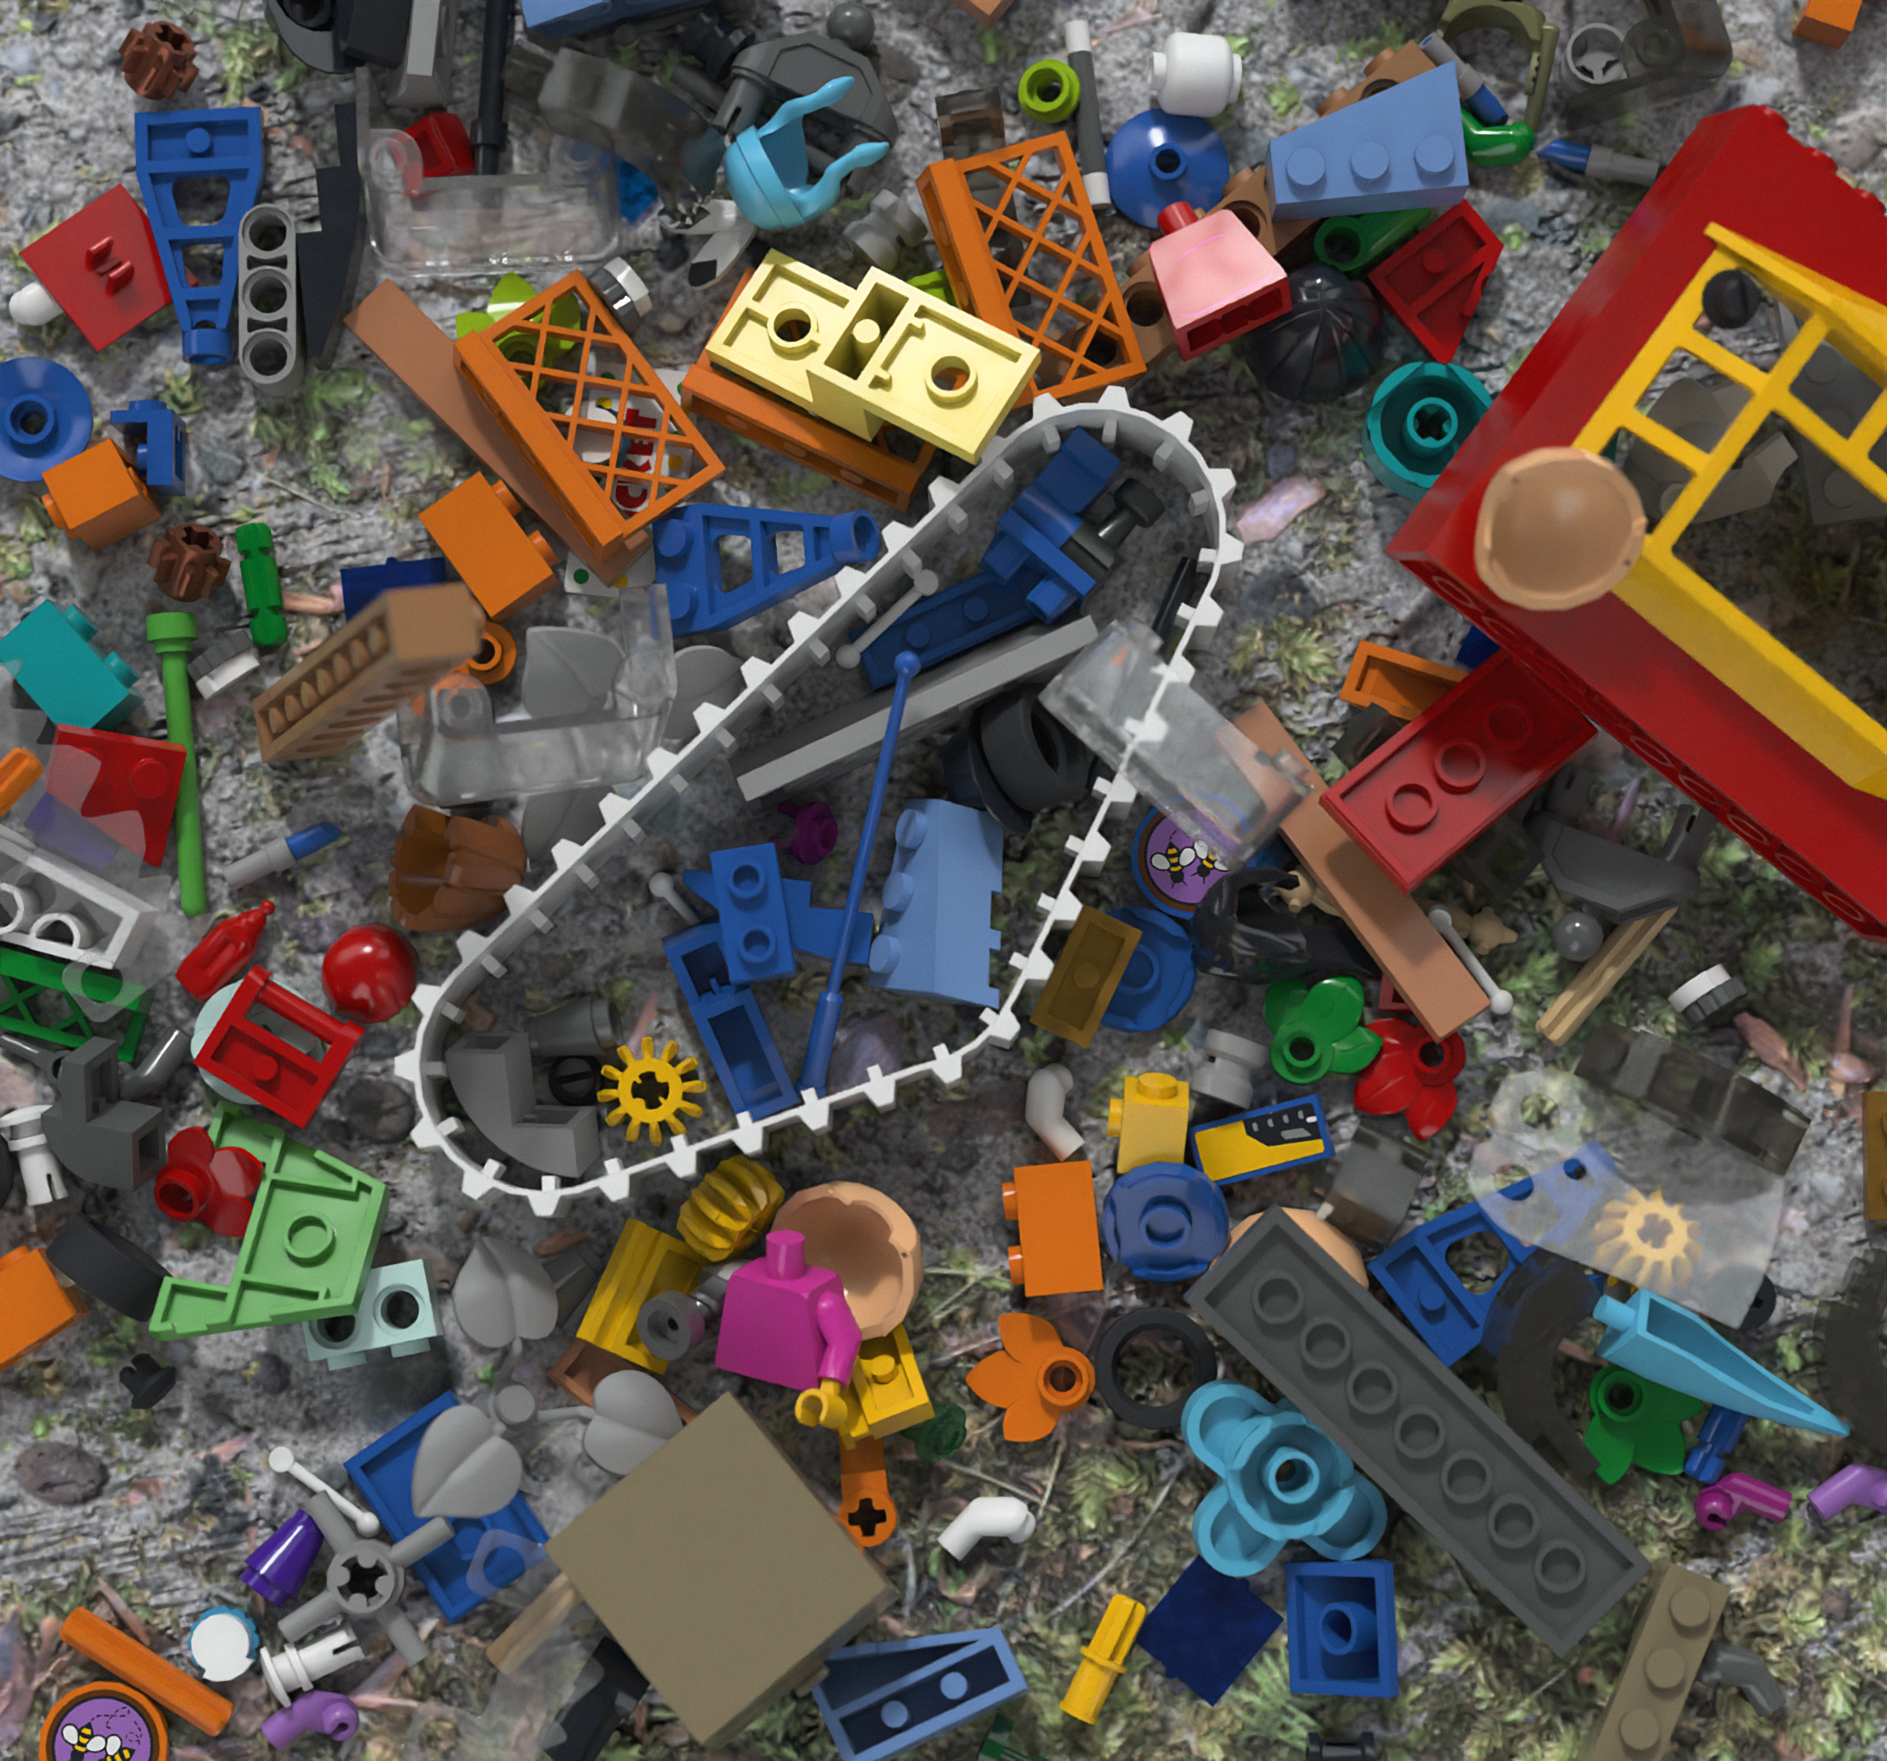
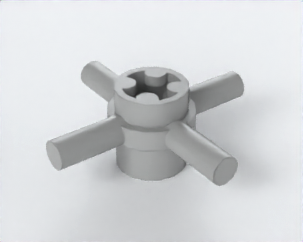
(343, 1593)

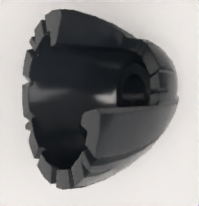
(1323, 344)

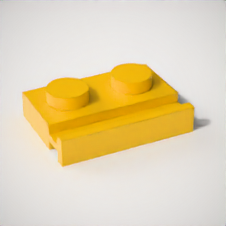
(637, 1271)
(884, 1390)

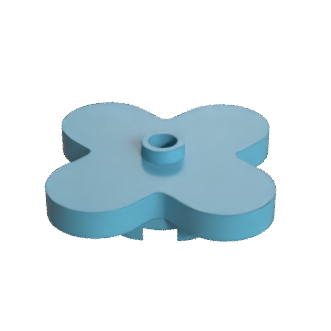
(1251, 1511)

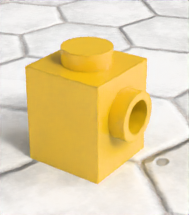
(1149, 1120)

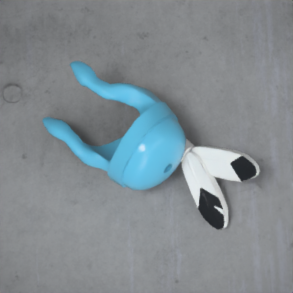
(769, 185)

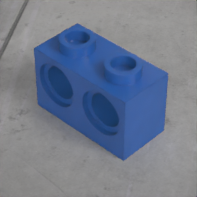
(753, 914)

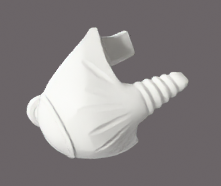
(1702, 419)

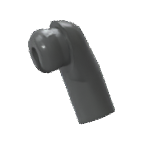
(155, 1068)
(1743, 1669)

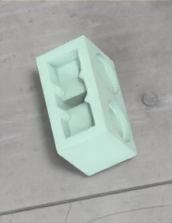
(372, 1322)

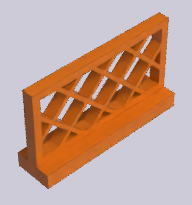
(976, 274)
(802, 436)
(542, 444)

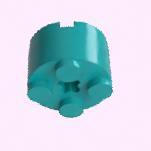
(1421, 395)

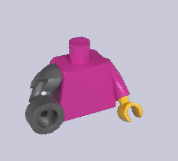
(776, 1325)

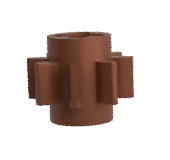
(158, 60)
(188, 562)

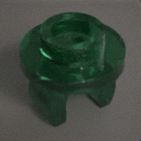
(940, 1435)

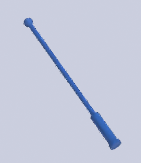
(830, 1001)

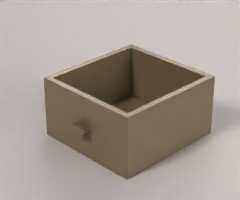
(722, 1572)

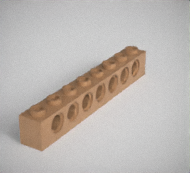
(1248, 199)
(368, 671)

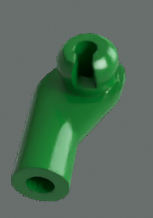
(1498, 144)

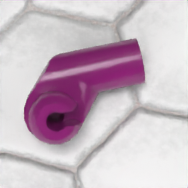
(1736, 1495)

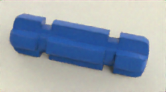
(1717, 1437)

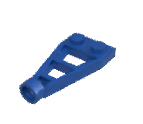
(200, 146)
(691, 562)
(1428, 1290)

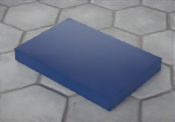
(385, 1479)

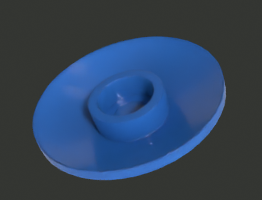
(1145, 191)
(46, 389)

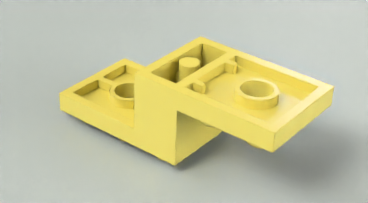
(874, 355)

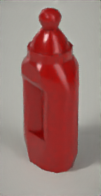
(223, 952)

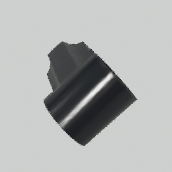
(598, 1713)

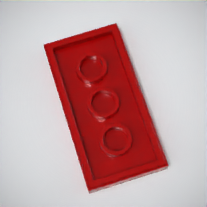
(1456, 769)

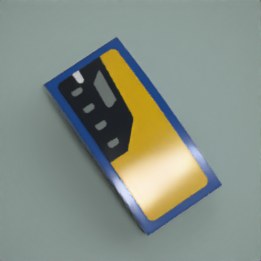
(1262, 1140)

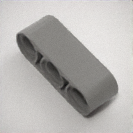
(277, 330)

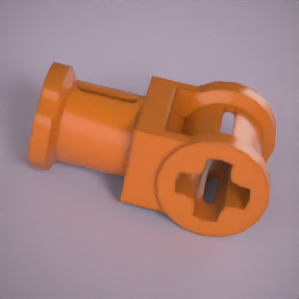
(863, 1477)

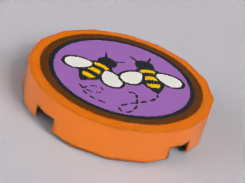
(105, 1724)

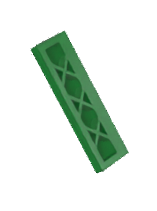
(48, 975)

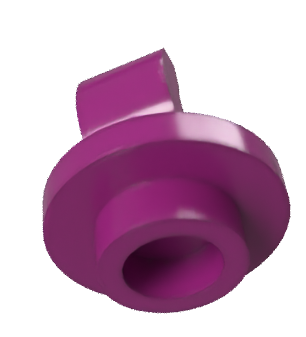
(812, 832)

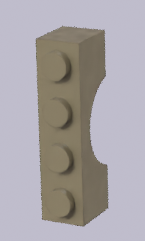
(1660, 1666)

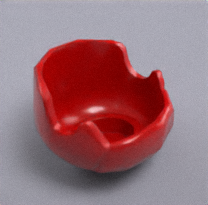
(370, 973)

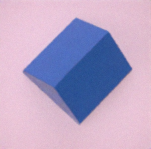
(1342, 1627)

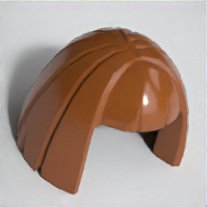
(453, 870)

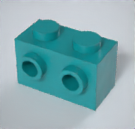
(69, 670)

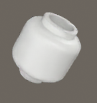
(1194, 75)

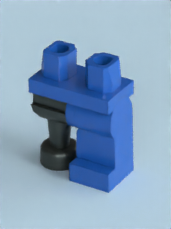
(1051, 537)

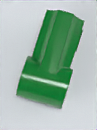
(1367, 234)

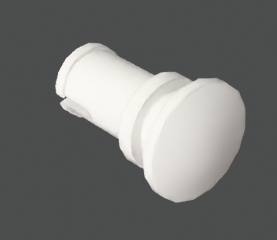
(35, 1157)
(309, 1661)

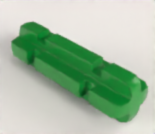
(261, 585)

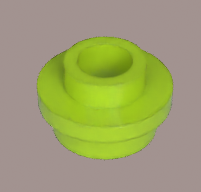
(1034, 82)

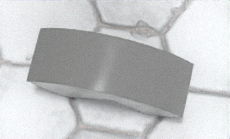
(498, 1094)

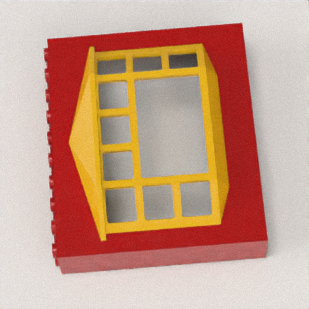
(1663, 651)

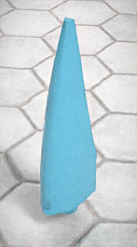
(1692, 1358)

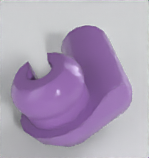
(1853, 1484)
(313, 1711)

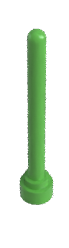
(172, 640)

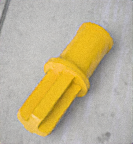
(1104, 1658)

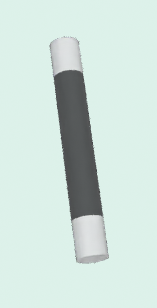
(1087, 115)

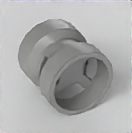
(1593, 48)
(884, 232)
(1228, 1069)

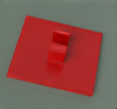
(103, 268)

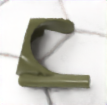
(1521, 21)

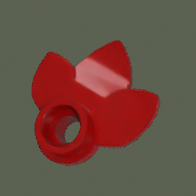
(1406, 1082)
(208, 1183)

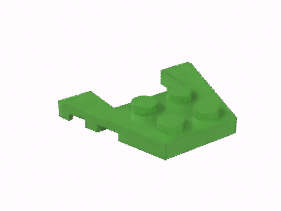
(302, 1247)

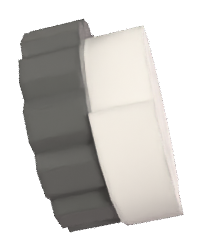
(621, 293)
(223, 664)
(1707, 996)

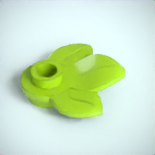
(507, 296)

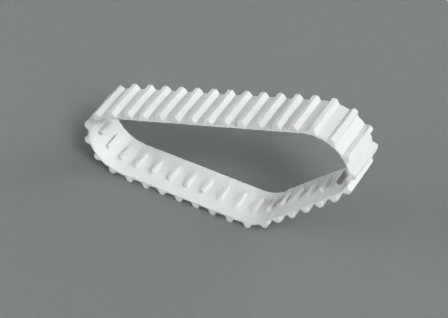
(903, 547)

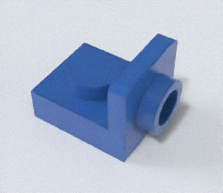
(163, 454)

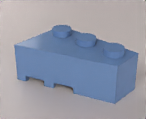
(1374, 155)
(938, 906)
(914, 1690)

